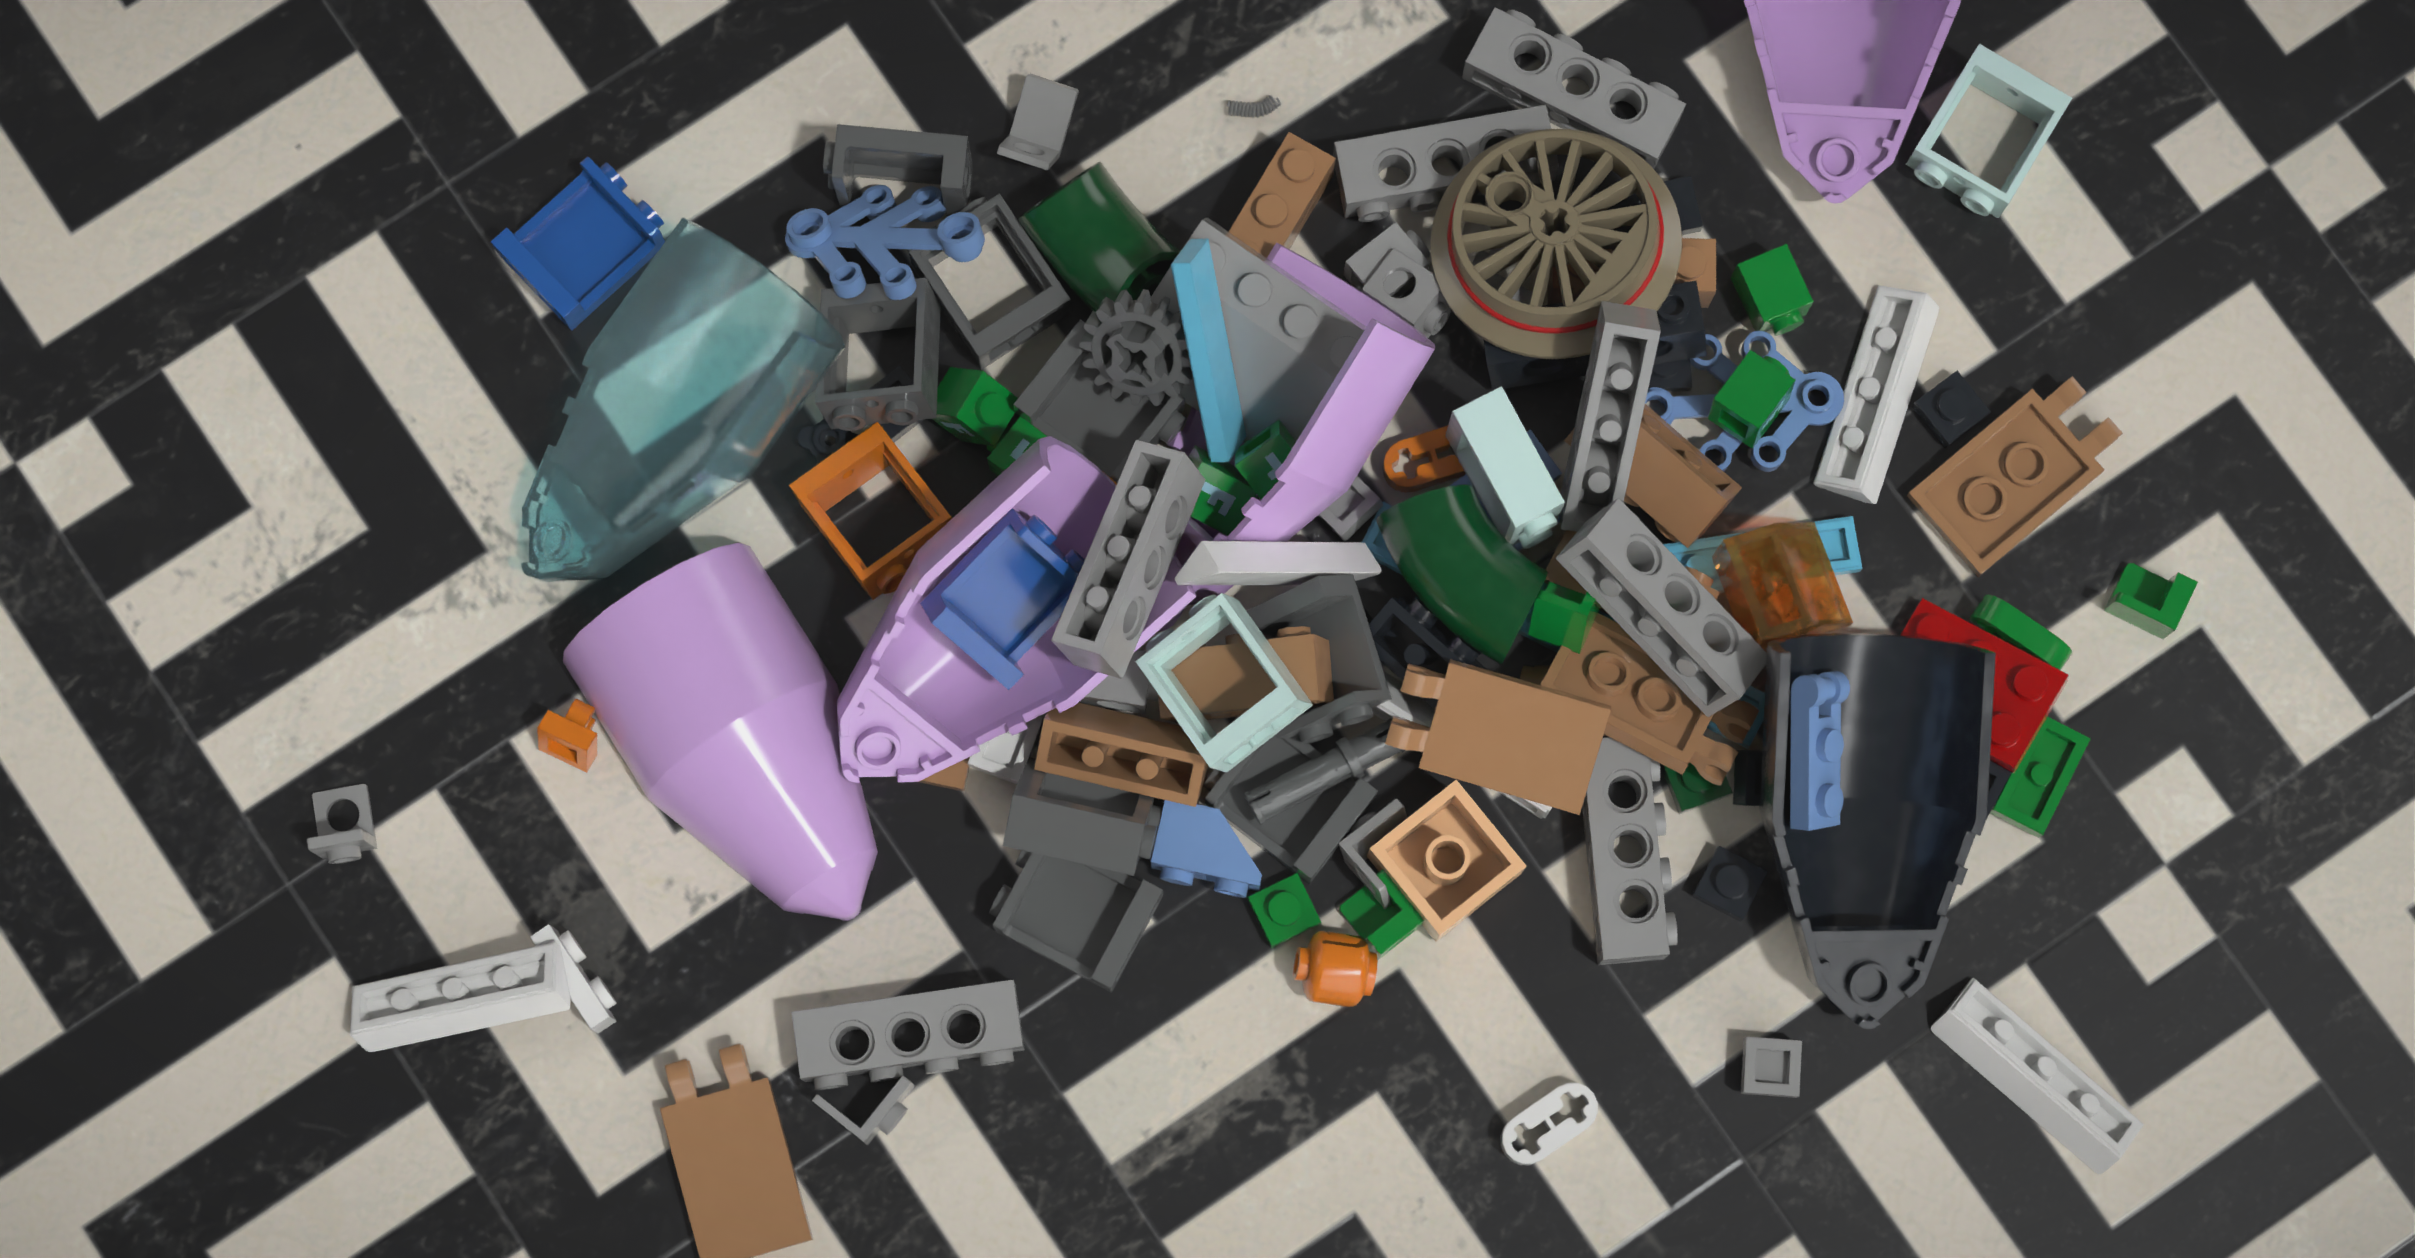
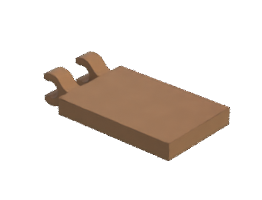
(2012, 477)
(1646, 704)
(1504, 734)
(734, 1163)

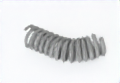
(1243, 109)

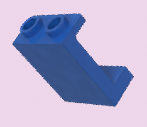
(583, 243)
(1005, 594)

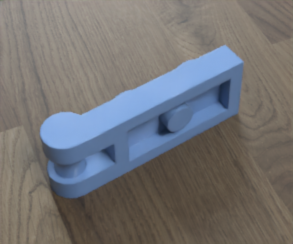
(1816, 750)

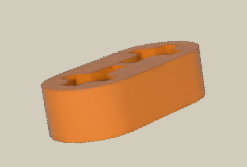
(1427, 474)

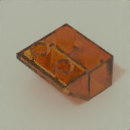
(1781, 582)

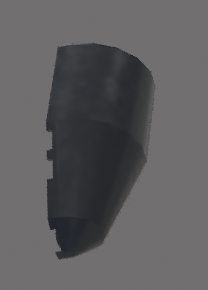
(1915, 795)

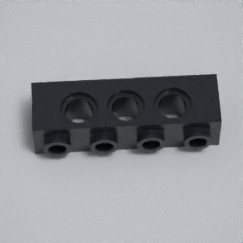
(1680, 339)

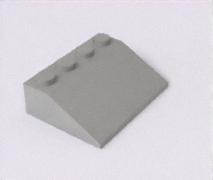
(1279, 334)

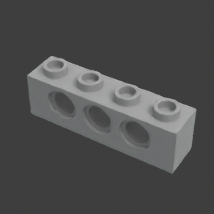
(1609, 81)
(1415, 150)
(1609, 411)
(1128, 559)
(1663, 608)
(1617, 935)
(821, 1029)

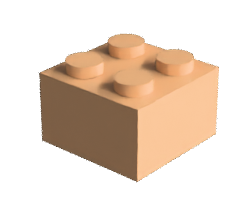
(1447, 859)

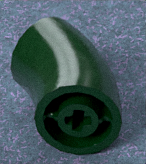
(1098, 239)
(1462, 567)

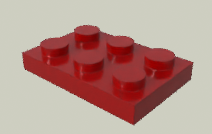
(2022, 683)

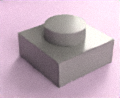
(1351, 509)
(1771, 1067)

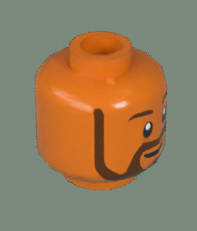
(1336, 969)

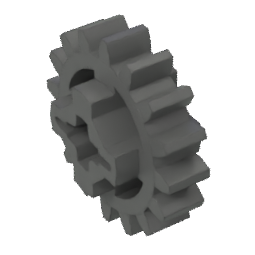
(1139, 347)

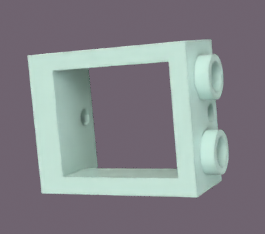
(2013, 88)
(1505, 469)
(1258, 723)

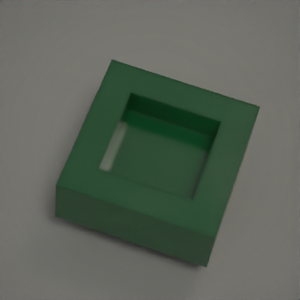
(1692, 790)

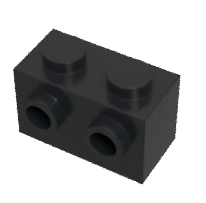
(1409, 634)

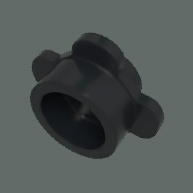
(815, 437)

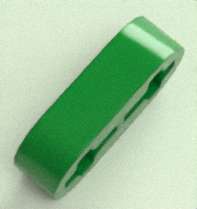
(2020, 631)

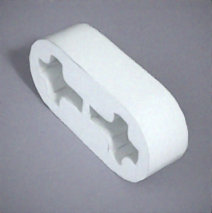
(1556, 1135)

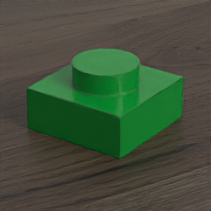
(1284, 910)

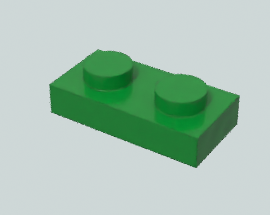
(2041, 778)

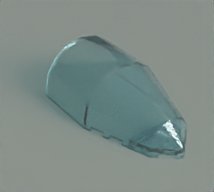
(674, 405)

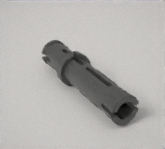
(1317, 775)

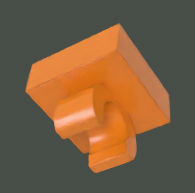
(570, 737)

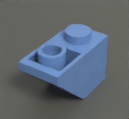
(1202, 846)

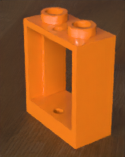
(846, 472)

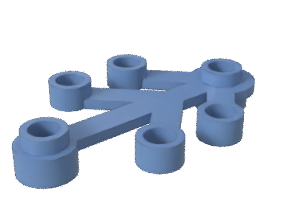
(817, 236)
(1800, 408)

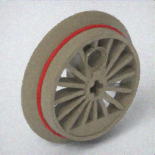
(1634, 275)

